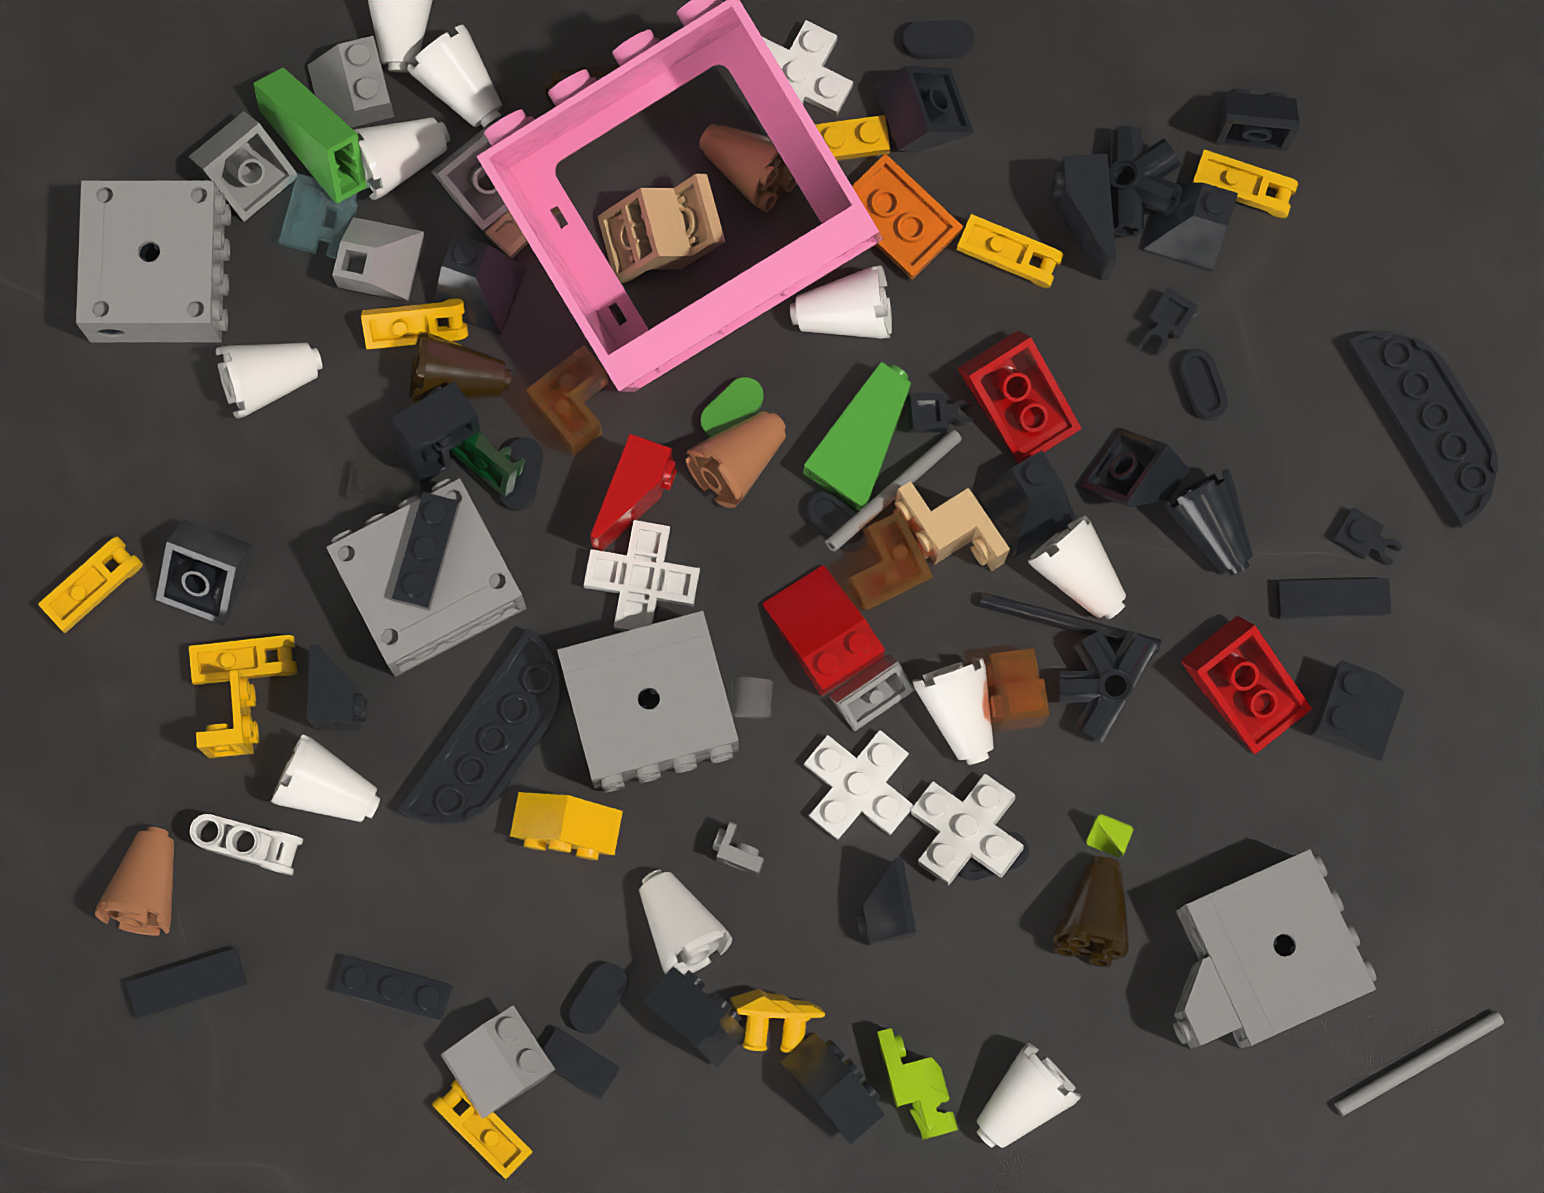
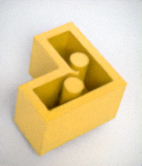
(566, 824)

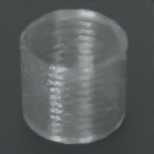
(752, 698)

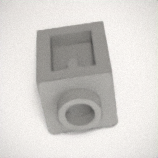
(742, 858)

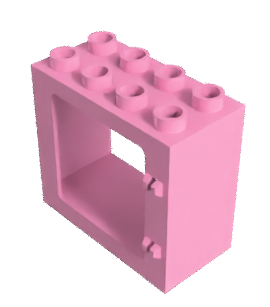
(529, 150)

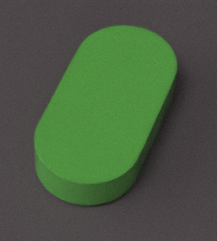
(732, 406)

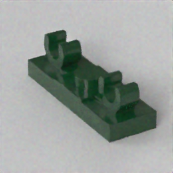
(489, 463)

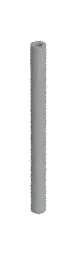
(888, 494)
(1419, 1063)

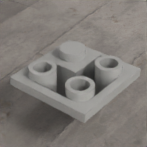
(378, 259)

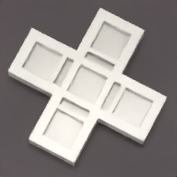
(805, 68)
(641, 576)
(858, 785)
(967, 829)

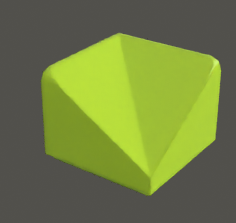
(1109, 835)

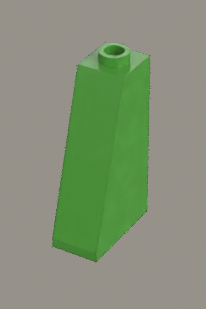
(313, 133)
(859, 440)

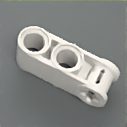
(271, 848)

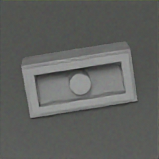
(872, 692)

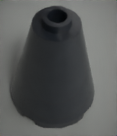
(1214, 521)

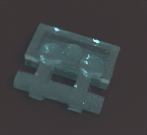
(307, 215)

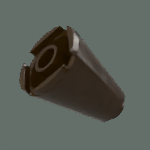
(448, 362)

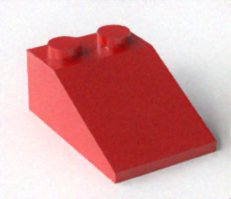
(1020, 396)
(635, 487)
(824, 630)
(1246, 683)

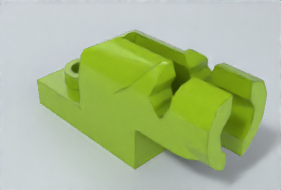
(918, 1084)

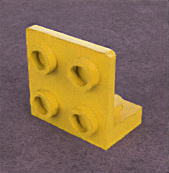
(224, 742)

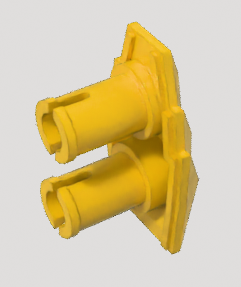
(761, 1006)

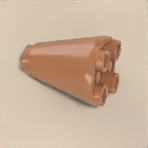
(748, 163)

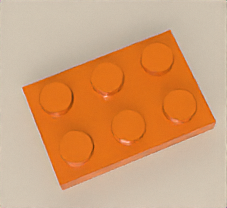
(907, 217)

